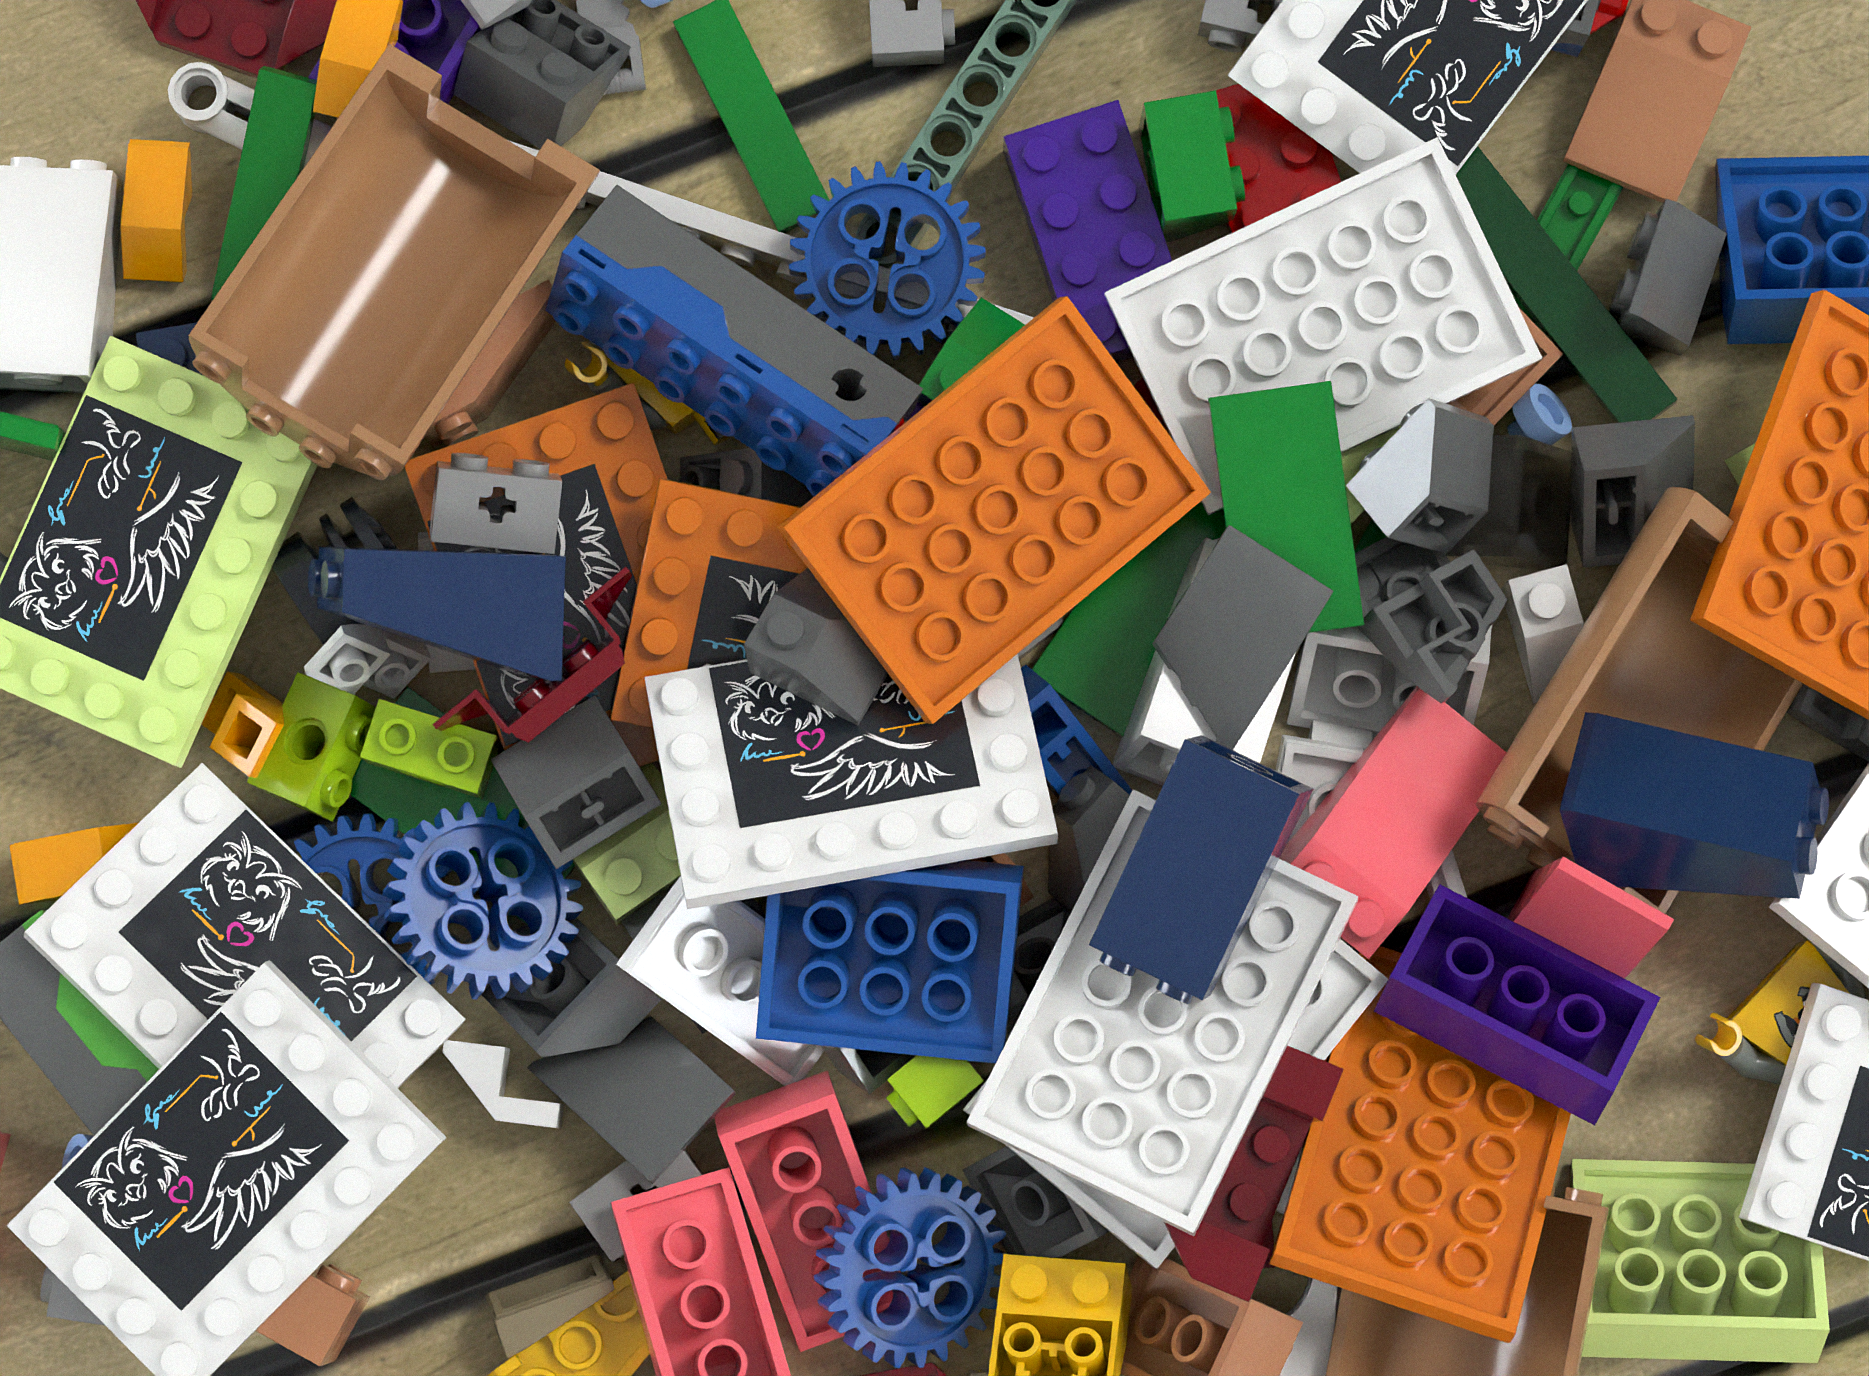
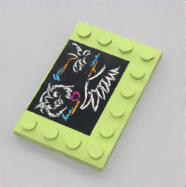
(145, 553)

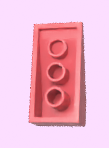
(1397, 814)
(1589, 916)
(792, 1172)
(698, 1280)

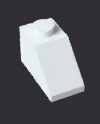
(1543, 622)

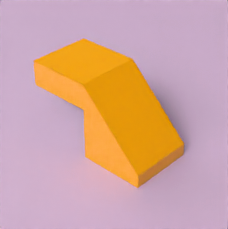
(351, 49)
(155, 210)
(244, 723)
(53, 864)

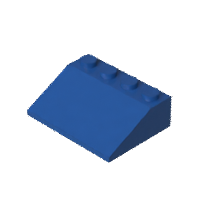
(1789, 234)
(895, 962)

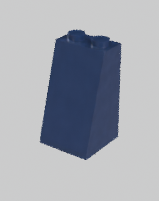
(463, 602)
(1690, 811)
(1198, 868)

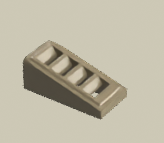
(546, 1301)

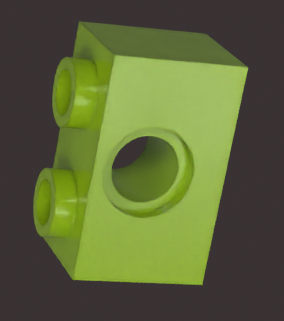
(311, 715)
(411, 746)
(931, 1087)

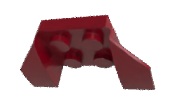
(240, 32)
(543, 703)
(1230, 1237)

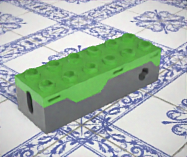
(67, 1034)

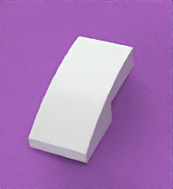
(368, 658)

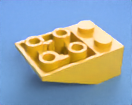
(1060, 1317)

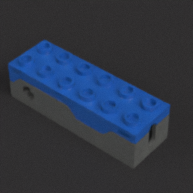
(725, 343)

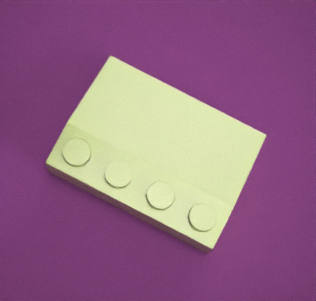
(1691, 1275)

